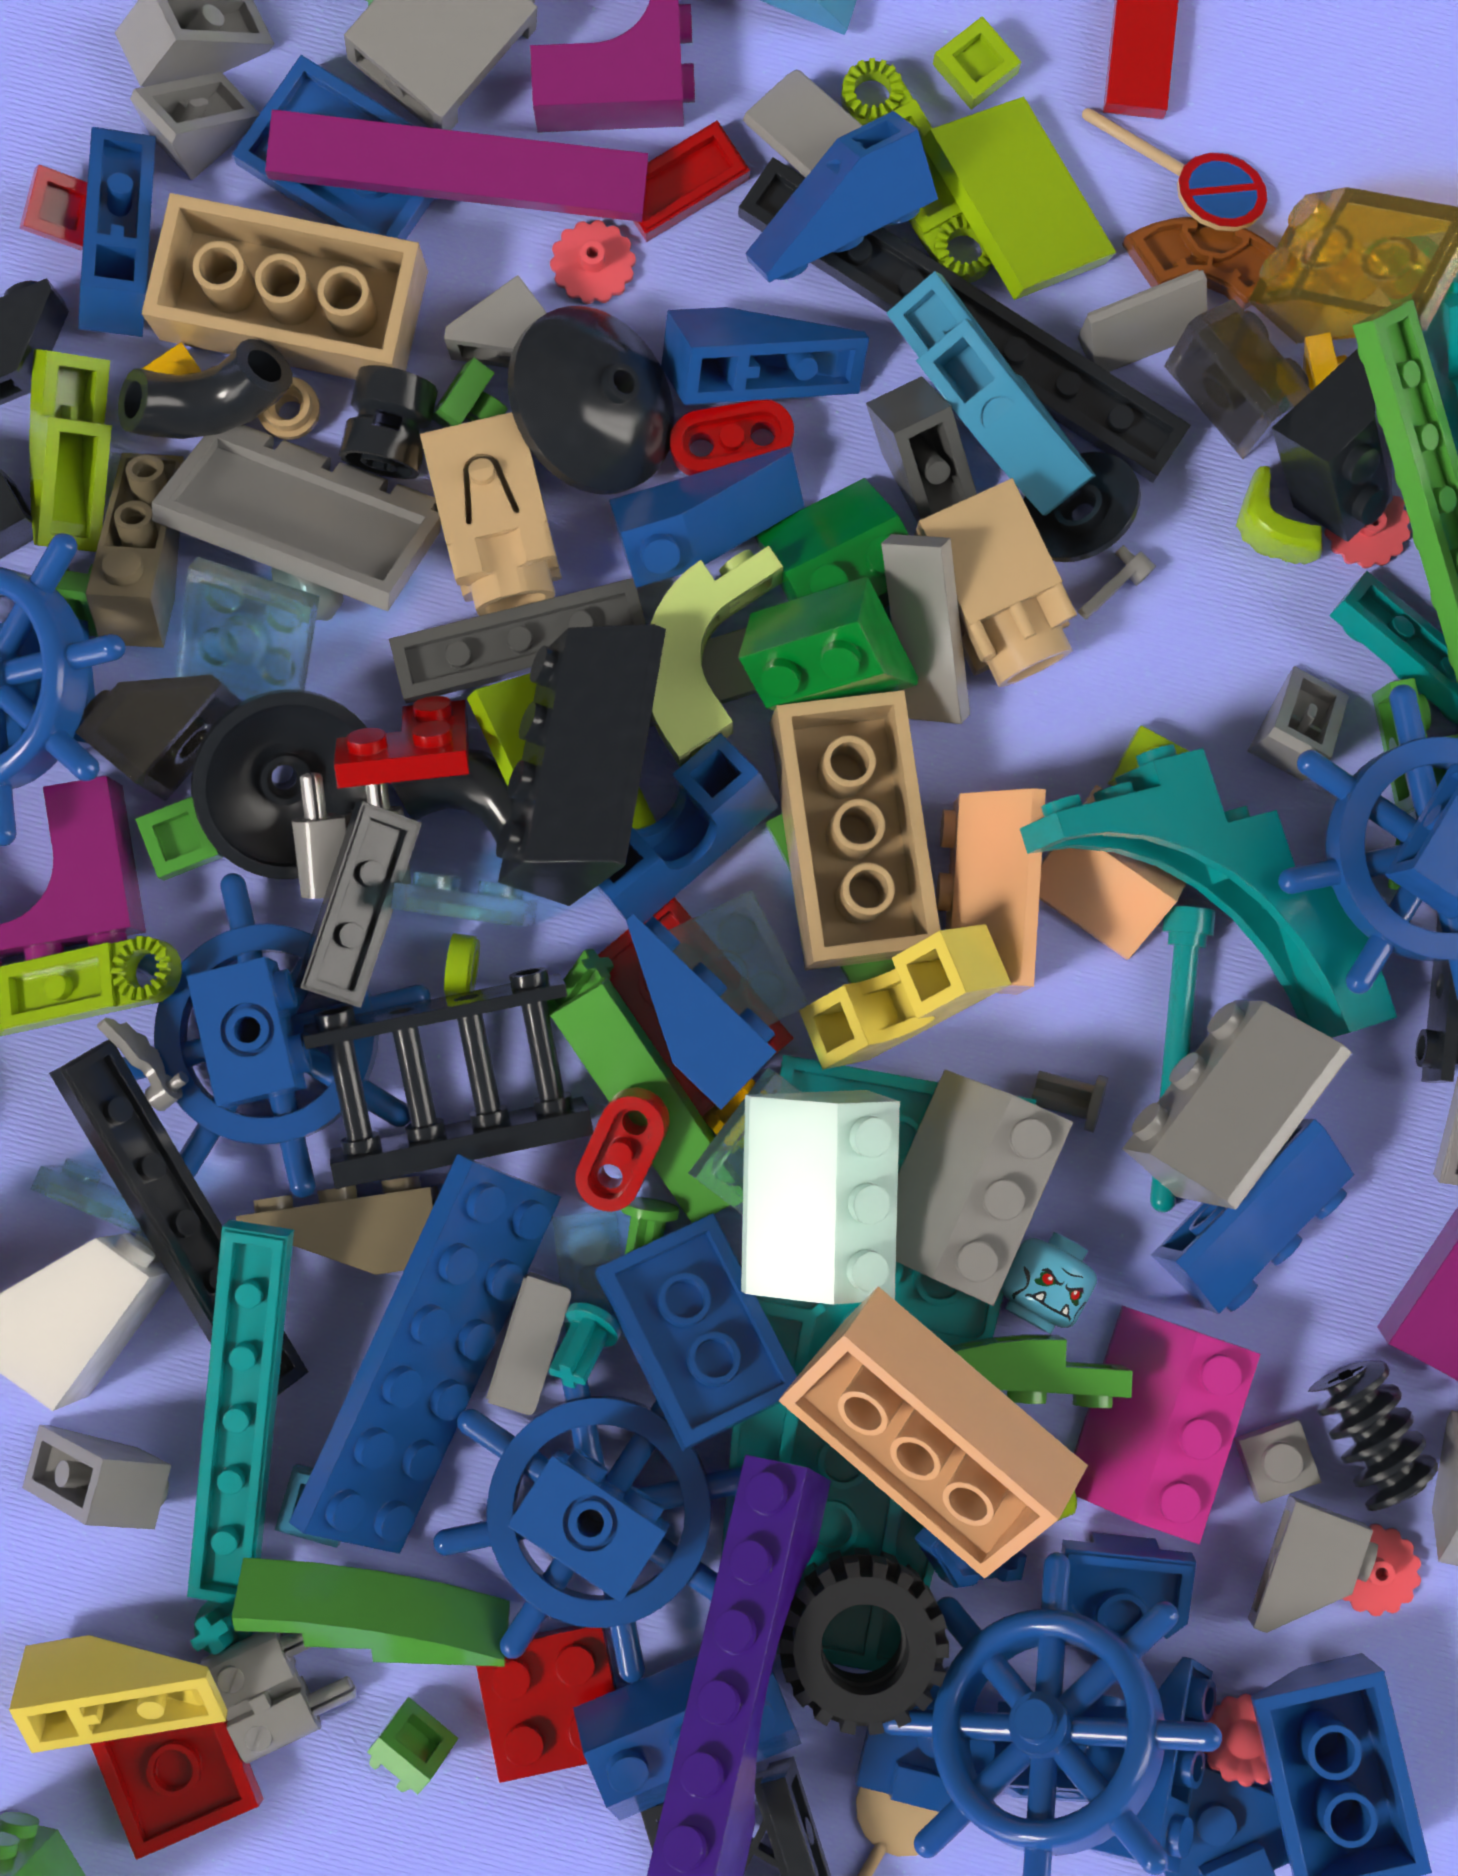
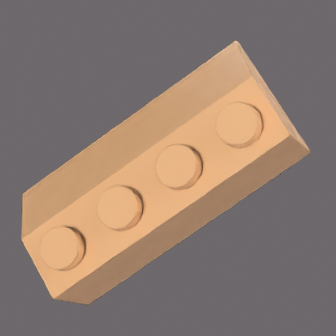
(934, 1434)

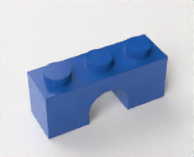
(715, 808)

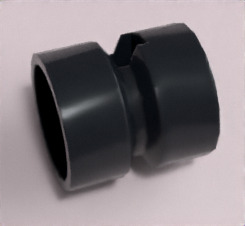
(395, 403)

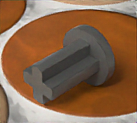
(1071, 1096)

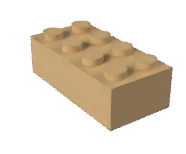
(301, 285)
(853, 828)

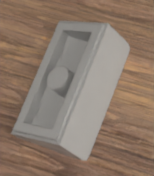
(799, 121)
(1143, 321)
(529, 1344)

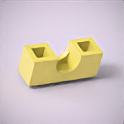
(924, 989)

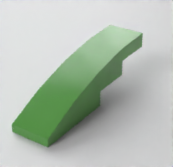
(371, 1609)

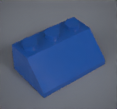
(1224, 1248)
(636, 1730)
(1340, 1772)

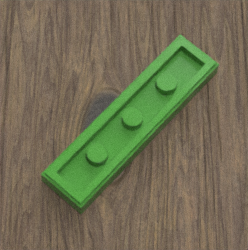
(622, 1058)

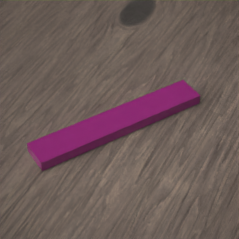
(456, 165)

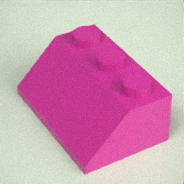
(1167, 1444)

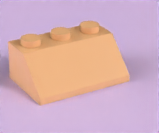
(993, 875)

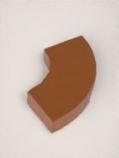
(1184, 245)

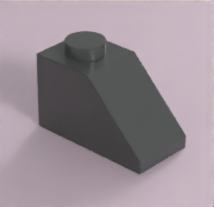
(922, 447)

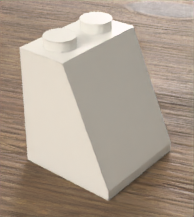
(77, 1317)

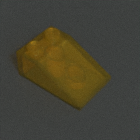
(1354, 256)

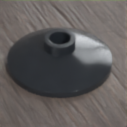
(1092, 515)

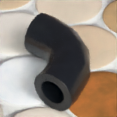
(205, 400)
(479, 793)

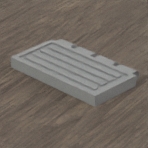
(300, 515)

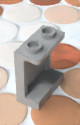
(435, 50)

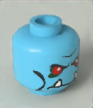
(1049, 1282)

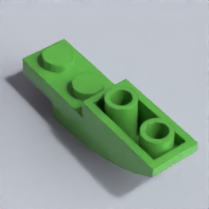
(1037, 1365)

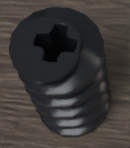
(1378, 1432)

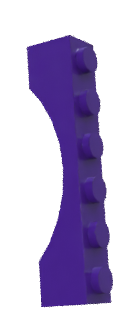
(712, 1780)

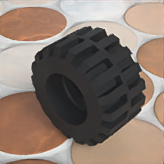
(885, 1692)

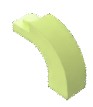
(690, 611)

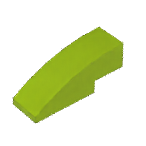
(68, 447)

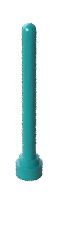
(1187, 932)

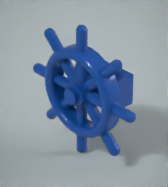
(44, 678)
(1422, 862)
(257, 1042)
(591, 1519)
(1049, 1741)

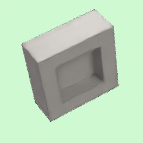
(1277, 1460)

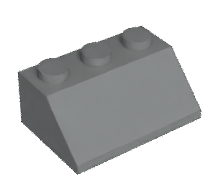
(1234, 1102)
(973, 1183)

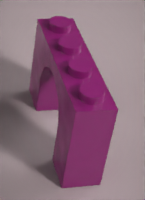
(617, 81)
(93, 875)

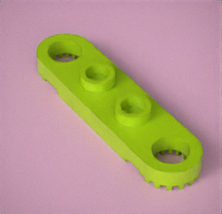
(941, 219)
(84, 984)

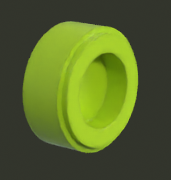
(461, 964)

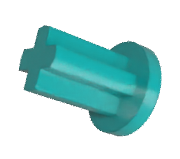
(588, 1332)
(215, 1628)

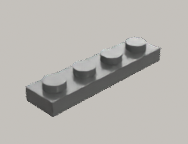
(504, 641)

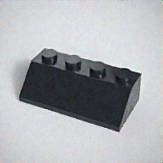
(580, 760)

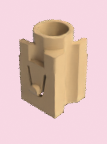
(492, 513)
(1005, 585)

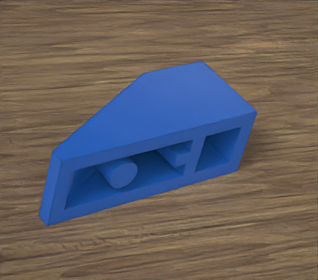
(116, 232)
(758, 356)
(704, 514)

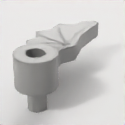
(1136, 570)
(140, 1054)

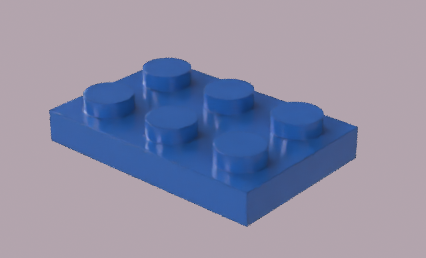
(319, 92)
(696, 1331)

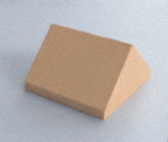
(1108, 893)

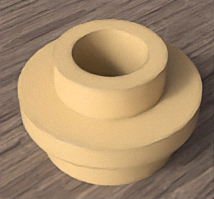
(300, 424)

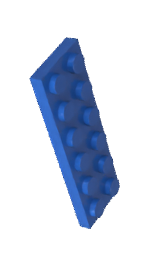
(425, 1358)

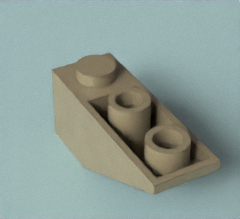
(135, 557)
(361, 1232)

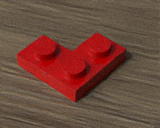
(428, 746)

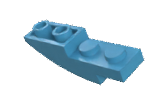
(989, 394)

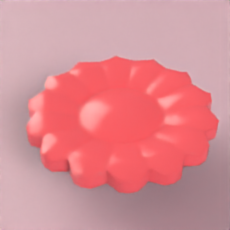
(592, 262)
(1375, 541)
(1391, 1577)
(1241, 1748)

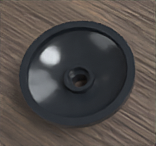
(590, 400)
(232, 775)

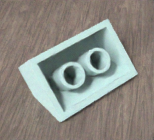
(820, 1195)

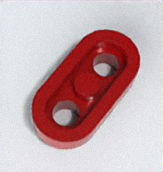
(729, 432)
(623, 1145)

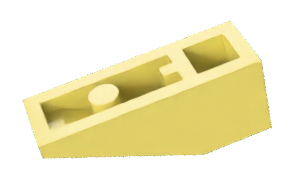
(107, 1691)

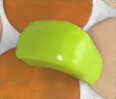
(1272, 533)

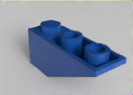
(857, 187)
(700, 1029)
(1185, 1696)

